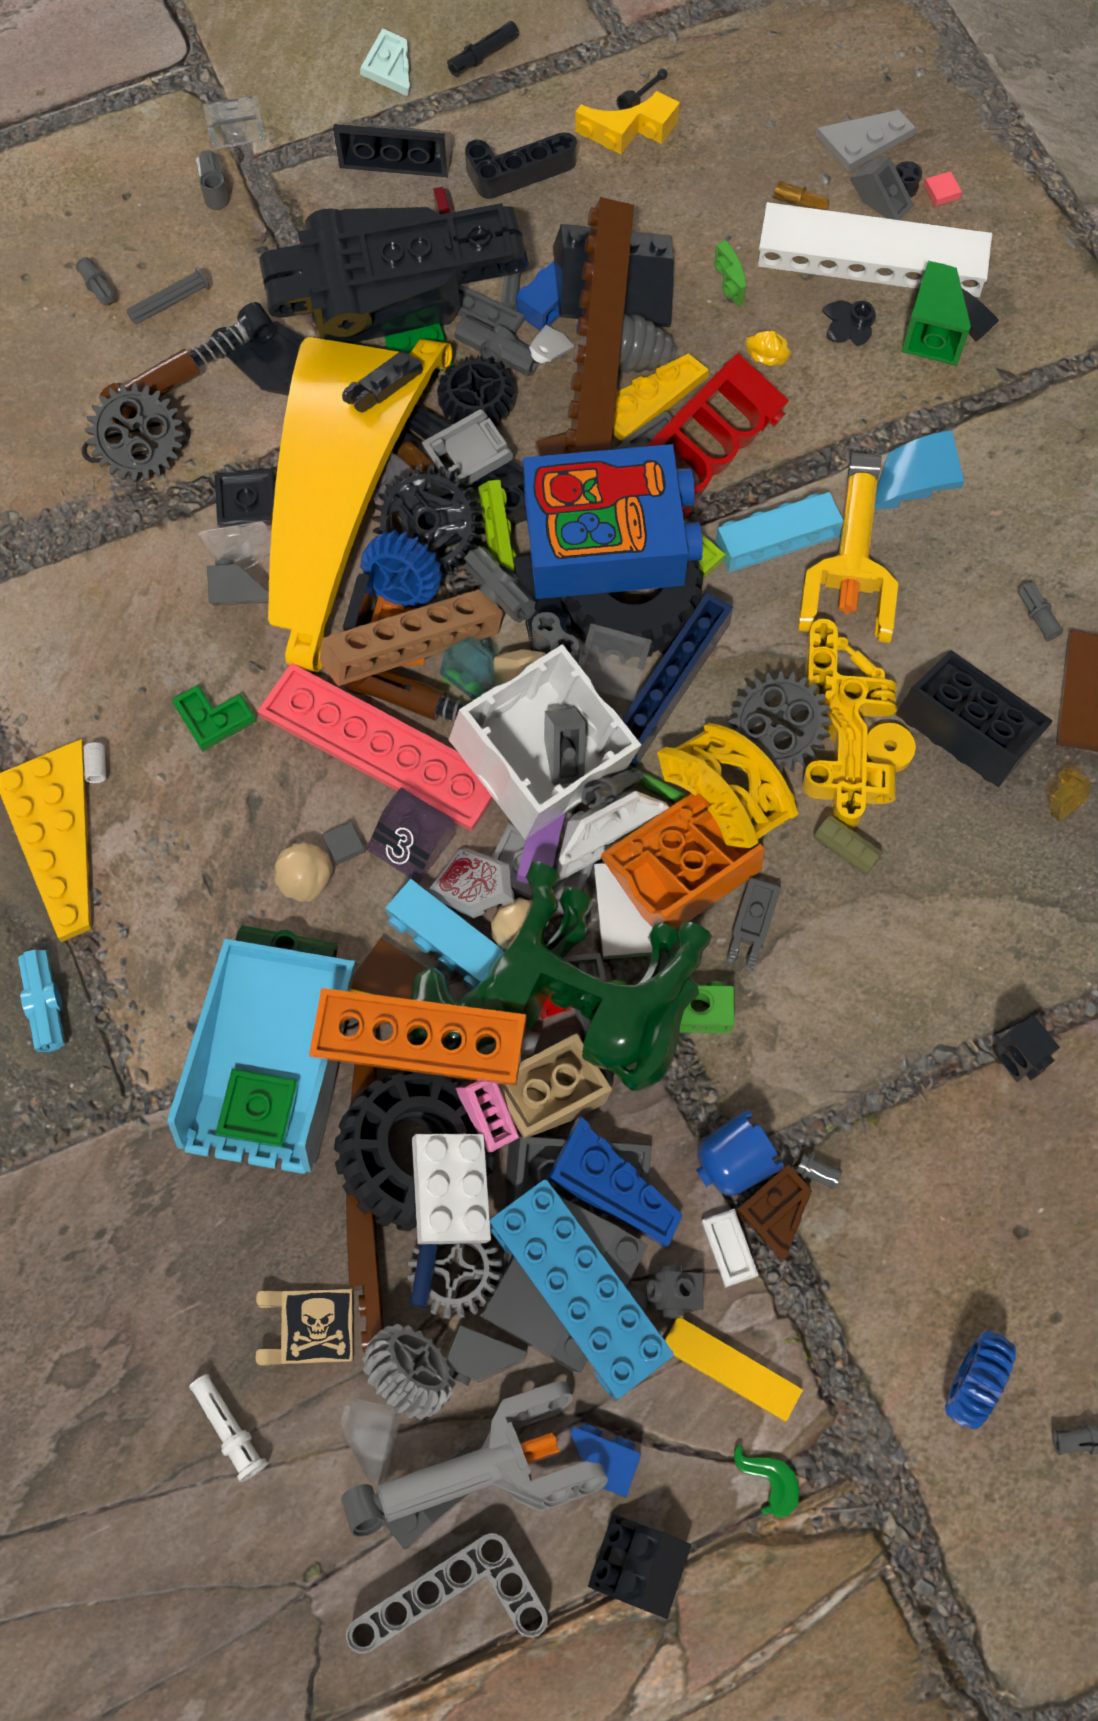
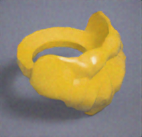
(768, 348)

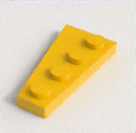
(655, 394)

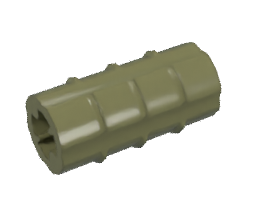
(848, 845)

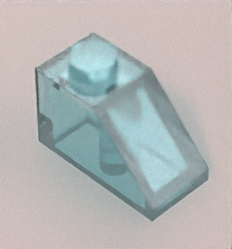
(469, 667)

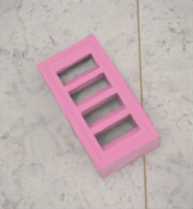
(472, 1106)

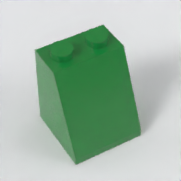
(939, 317)

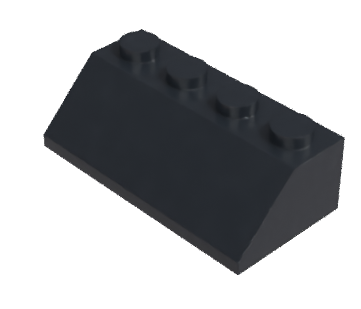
(393, 149)

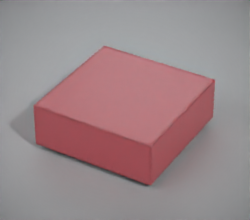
(942, 188)

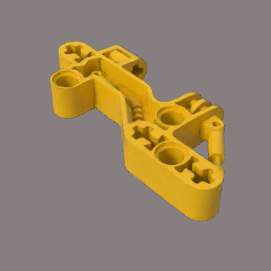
(849, 774)

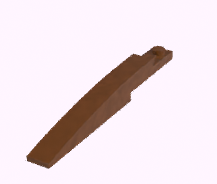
(362, 1240)

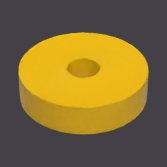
(895, 736)

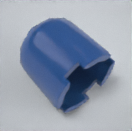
(736, 1156)

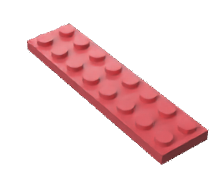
(376, 744)

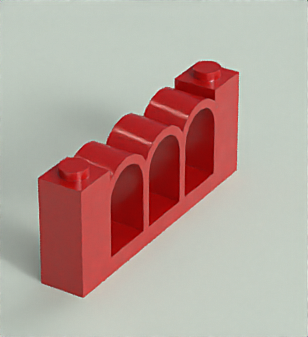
(749, 394)

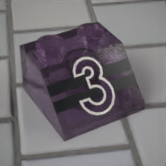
(411, 835)

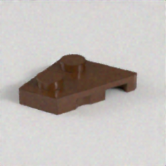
(777, 1210)

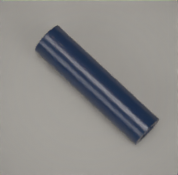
(423, 1275)

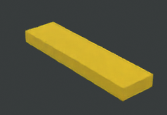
(733, 1369)

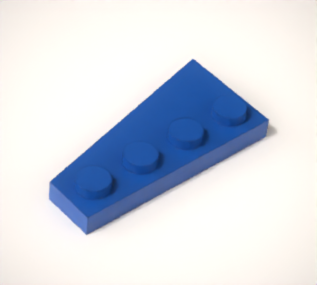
(610, 1184)

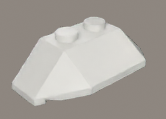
(602, 827)

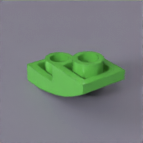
(734, 281)

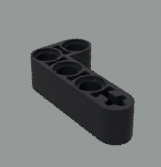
(519, 167)

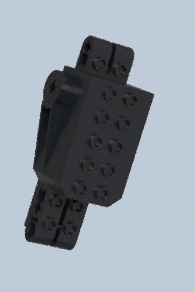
(389, 267)

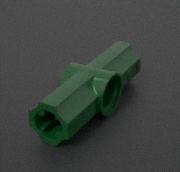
(283, 937)

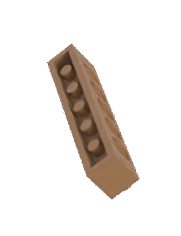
(408, 636)

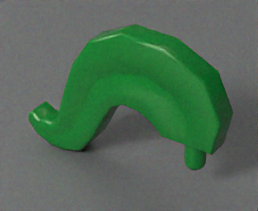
(782, 1479)

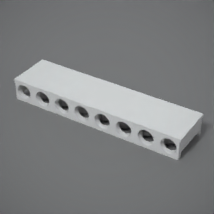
(871, 243)

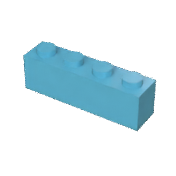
(779, 531)
(442, 933)

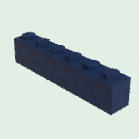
(676, 671)

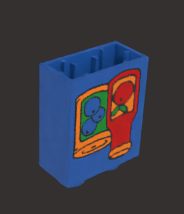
(609, 521)

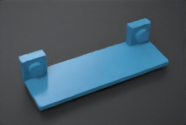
(581, 1289)

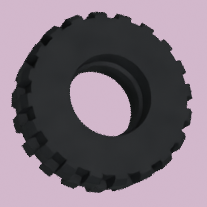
(654, 620)
(364, 1140)

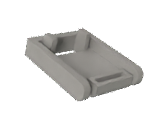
(471, 447)

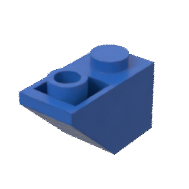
(540, 299)
(616, 1457)

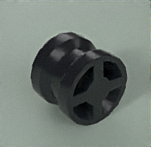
(910, 175)

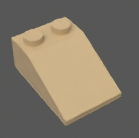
(555, 1088)

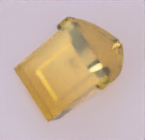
(1071, 795)

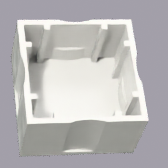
(506, 748)

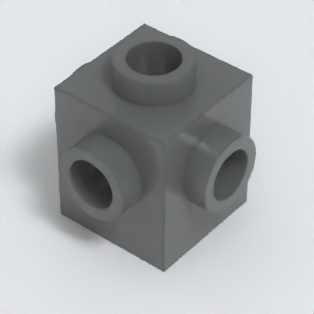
(675, 1292)

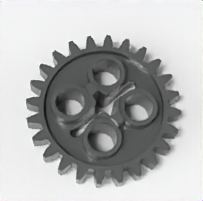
(149, 411)
(795, 698)

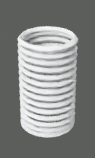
(94, 760)

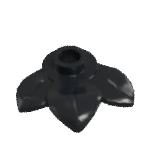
(848, 323)

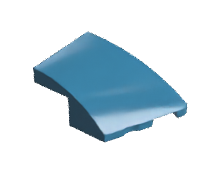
(919, 469)

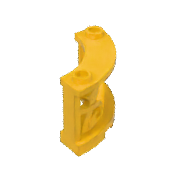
(731, 804)

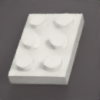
(450, 1188)

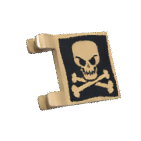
(313, 1326)

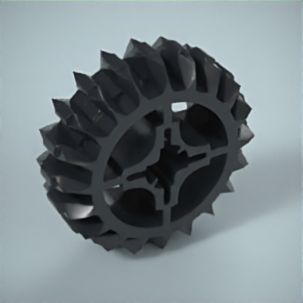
(488, 380)

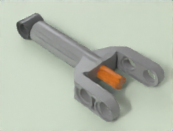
(498, 1463)

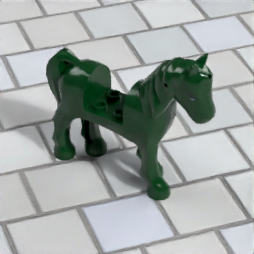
(631, 1025)

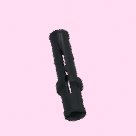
(475, 53)

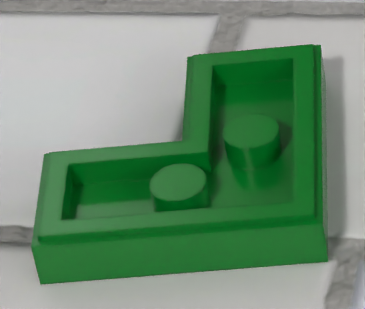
(211, 724)

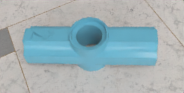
(41, 1001)

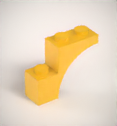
(617, 129)

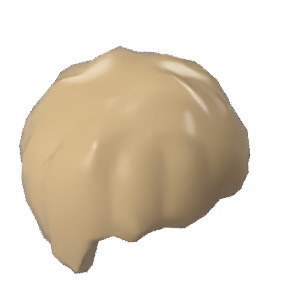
(302, 872)
(508, 921)

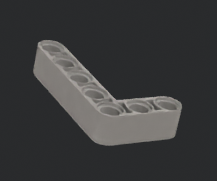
(449, 1588)

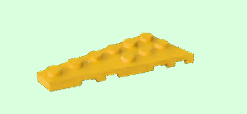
(51, 823)

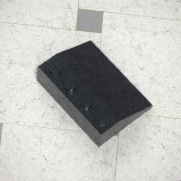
(648, 276)
(973, 718)

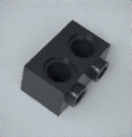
(1026, 1050)

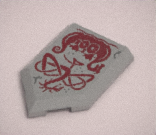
(473, 883)

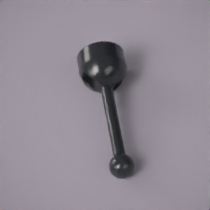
(630, 99)

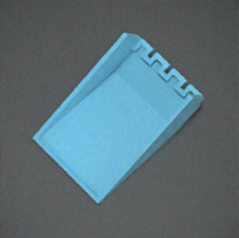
(261, 1022)

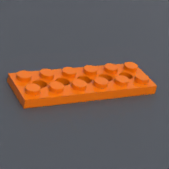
(431, 1056)

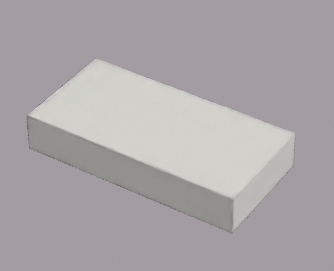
(729, 1248)

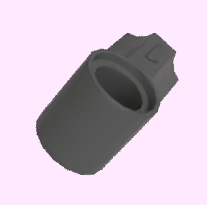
(212, 180)

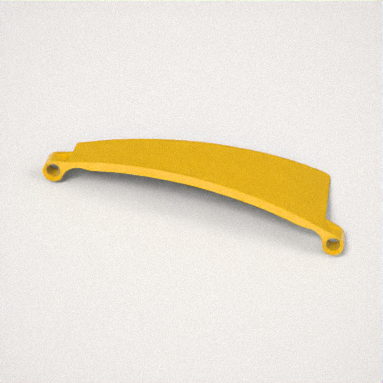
(327, 478)

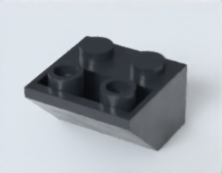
(640, 1566)

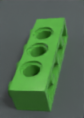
(720, 1012)

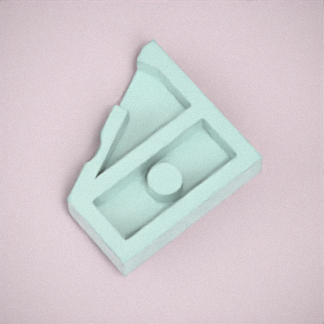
(388, 62)

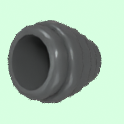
(644, 345)

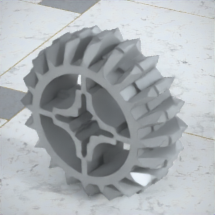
(471, 1274)
(408, 1371)

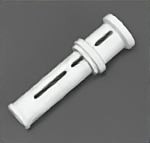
(235, 1441)

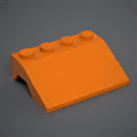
(680, 863)

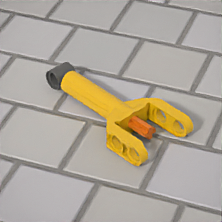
(852, 567)

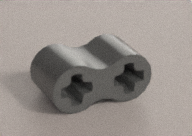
(549, 635)

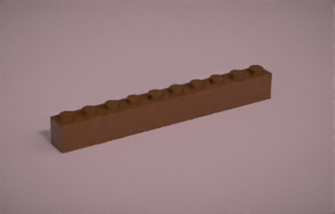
(600, 326)

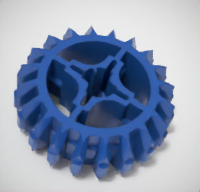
(401, 569)
(980, 1380)

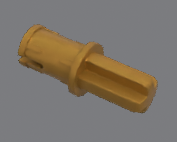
(799, 196)

